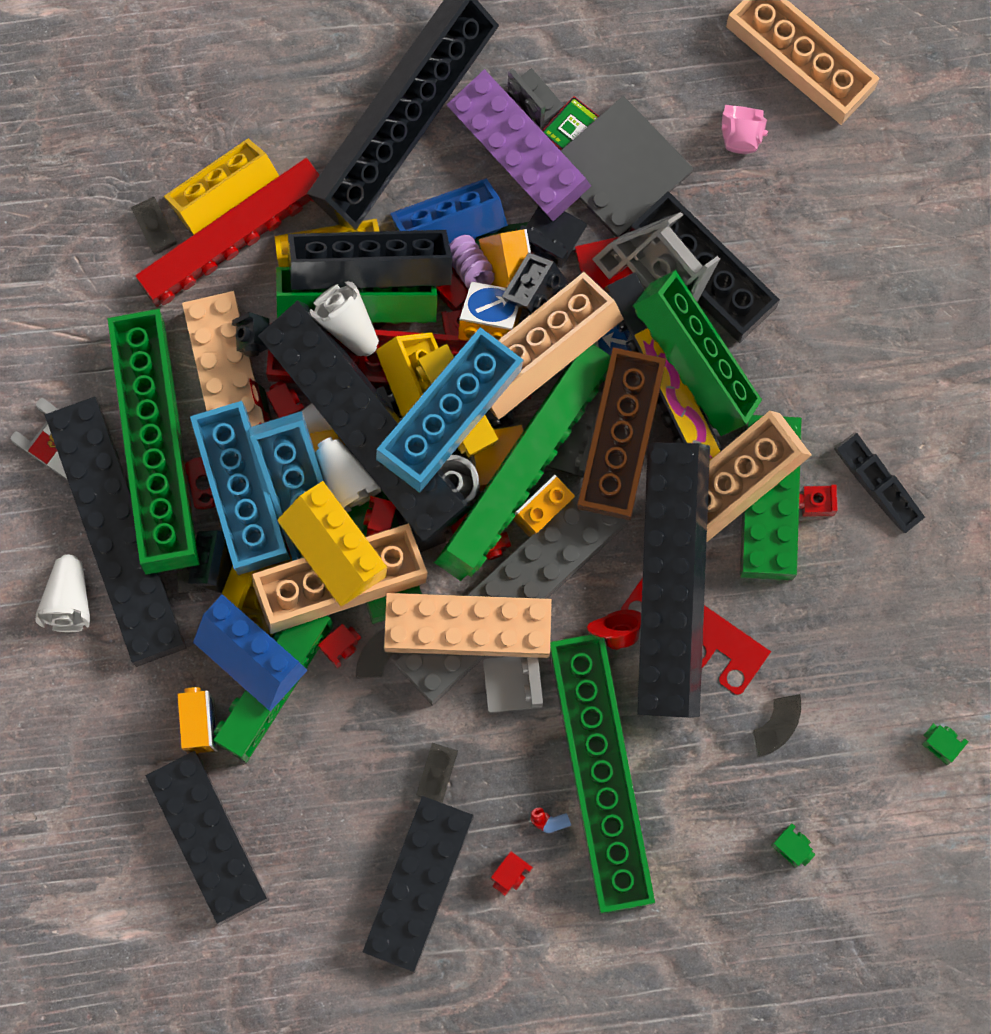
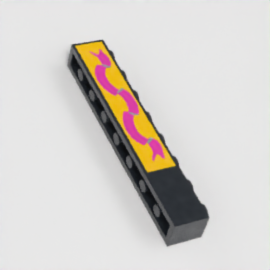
(675, 399)

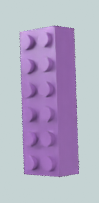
(519, 145)

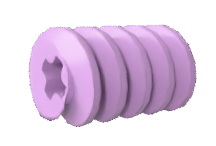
(470, 261)

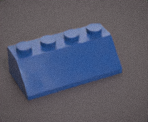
(463, 211)
(247, 653)

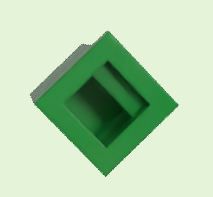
(943, 743)
(794, 847)

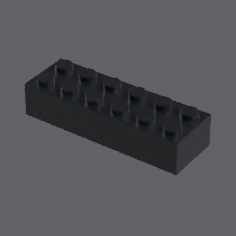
(369, 259)
(733, 292)
(207, 838)
(418, 884)

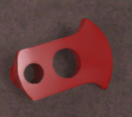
(195, 470)

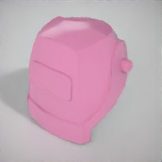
(743, 129)

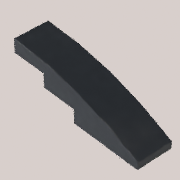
(879, 483)

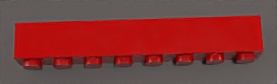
(228, 234)

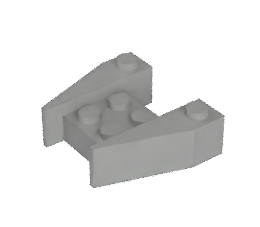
(655, 253)

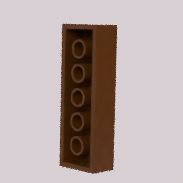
(621, 433)

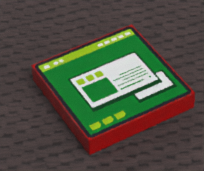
(569, 123)

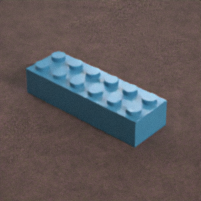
(449, 409)
(286, 463)
(239, 488)

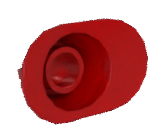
(618, 628)

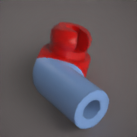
(548, 823)

